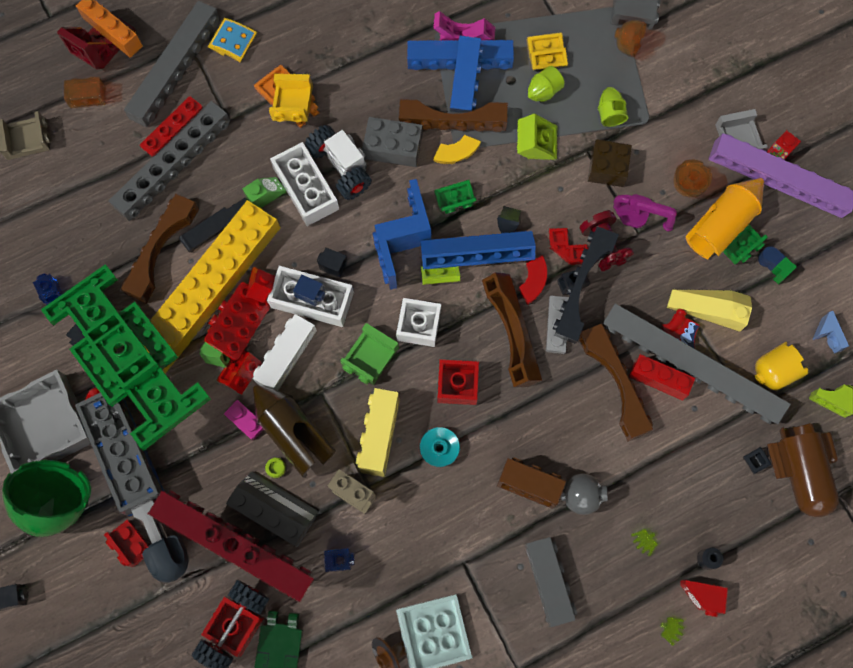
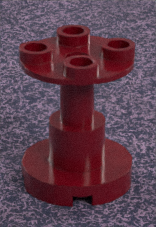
(605, 220)

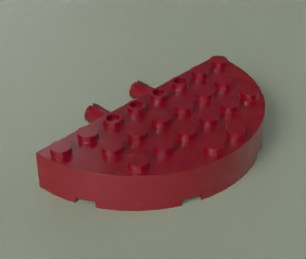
(231, 544)

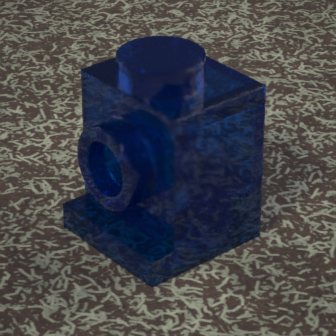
(47, 288)
(331, 557)

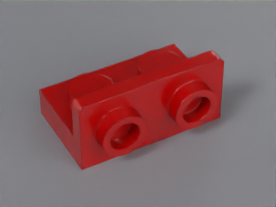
(239, 372)
(127, 543)

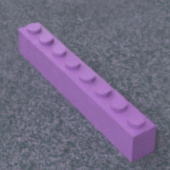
(782, 175)

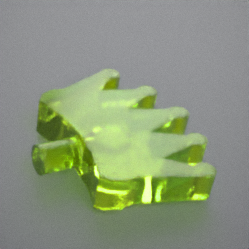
(645, 540)
(671, 629)

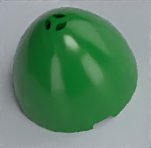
(45, 497)

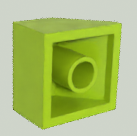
(537, 138)

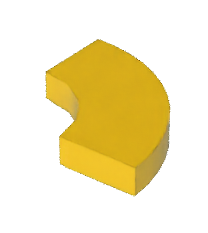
(456, 152)

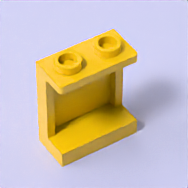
(291, 97)

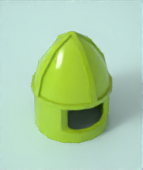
(545, 84)
(612, 108)

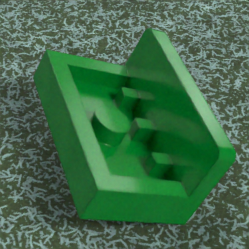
(454, 196)
(743, 244)

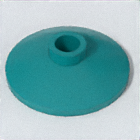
(442, 437)

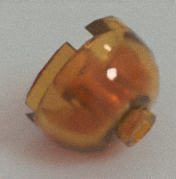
(630, 36)
(692, 178)

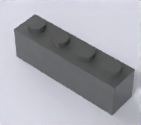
(550, 582)

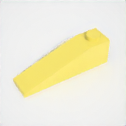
(716, 306)

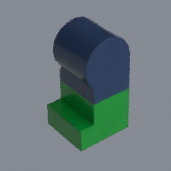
(776, 263)

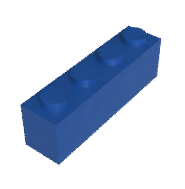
(465, 74)

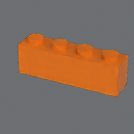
(109, 26)

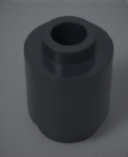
(704, 561)

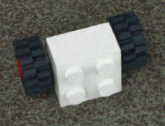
(344, 157)

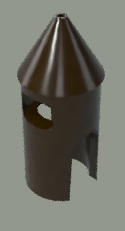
(286, 424)

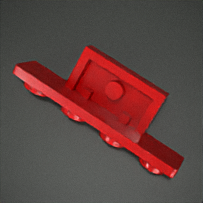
(171, 126)

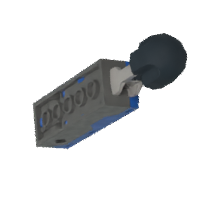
(131, 480)

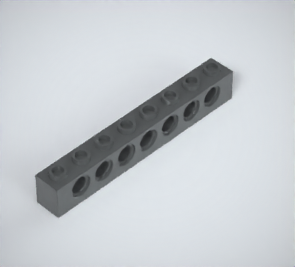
(161, 161)

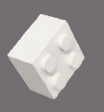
(418, 322)

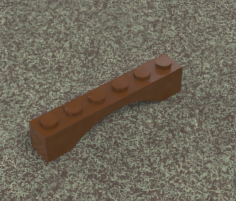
(489, 117)
(178, 215)
(523, 363)
(633, 417)

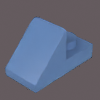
(831, 329)

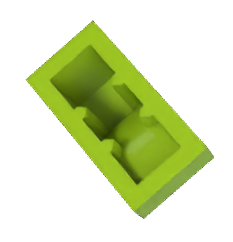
(837, 401)

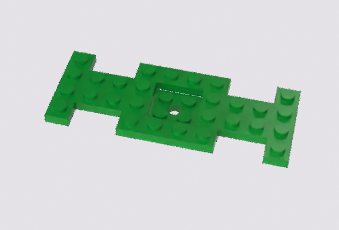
(135, 369)

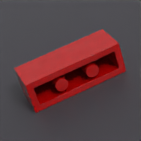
(661, 377)

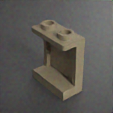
(24, 137)
(352, 491)

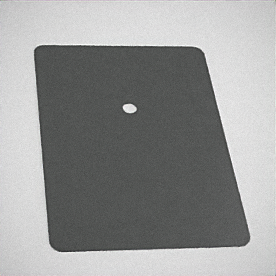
(591, 68)

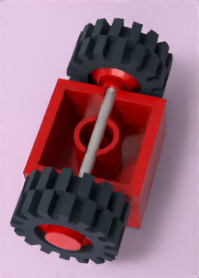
(231, 626)

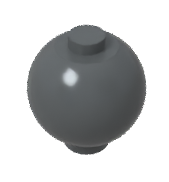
(584, 494)

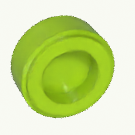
(275, 468)

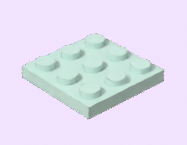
(434, 633)

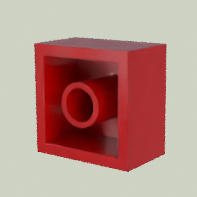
(458, 382)

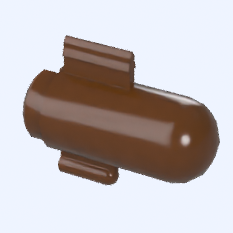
(806, 460)

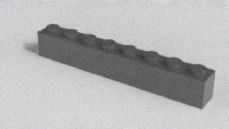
(172, 64)

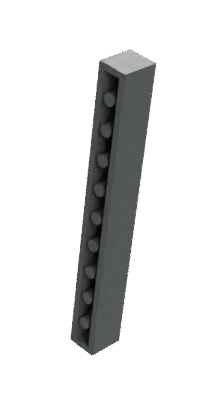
(697, 364)

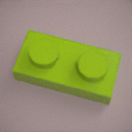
(440, 275)

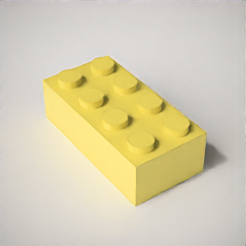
(379, 432)

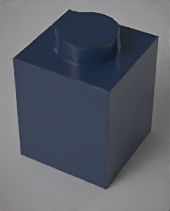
(309, 290)

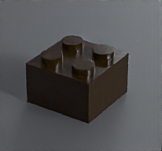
(609, 163)

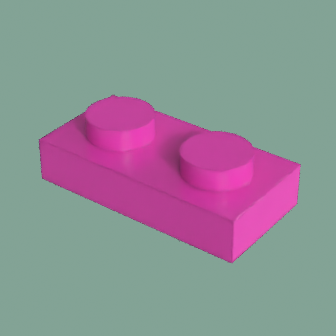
(244, 420)

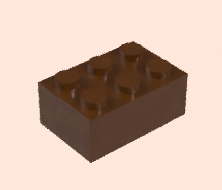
(531, 483)

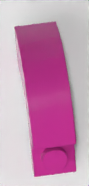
(452, 30)

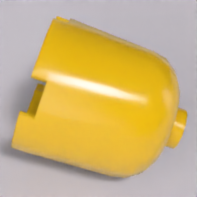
(780, 367)

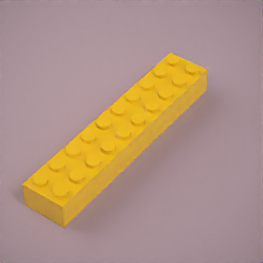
(214, 276)

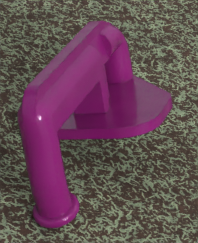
(635, 210)

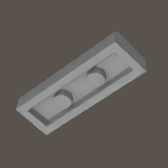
(553, 343)

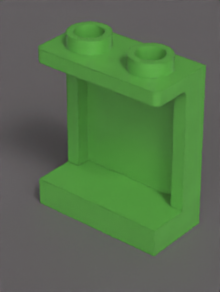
(369, 355)

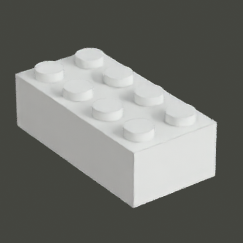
(304, 184)
(330, 310)

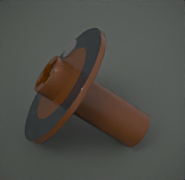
(388, 656)

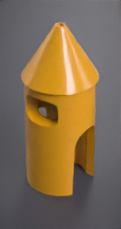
(727, 218)

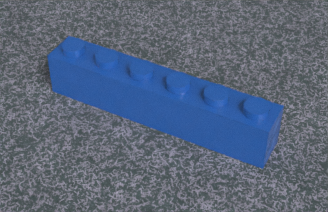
(443, 54)
(478, 250)

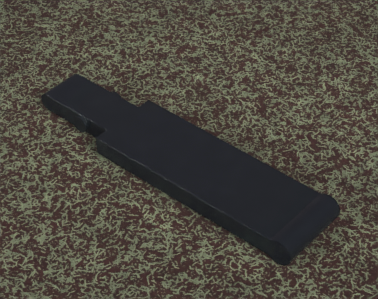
(210, 227)

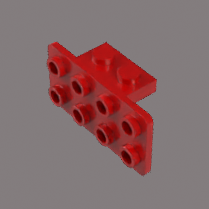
(236, 323)

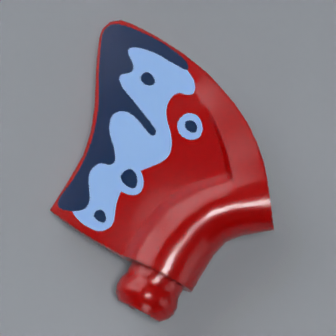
(681, 328)

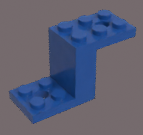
(401, 234)

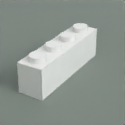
(285, 353)

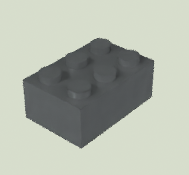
(392, 141)

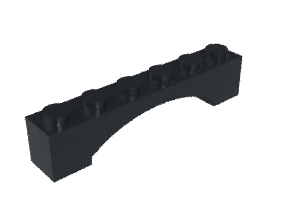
(570, 325)

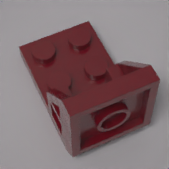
(90, 46)

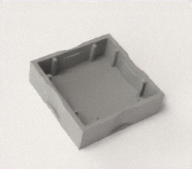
(41, 422)

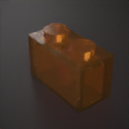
(84, 92)

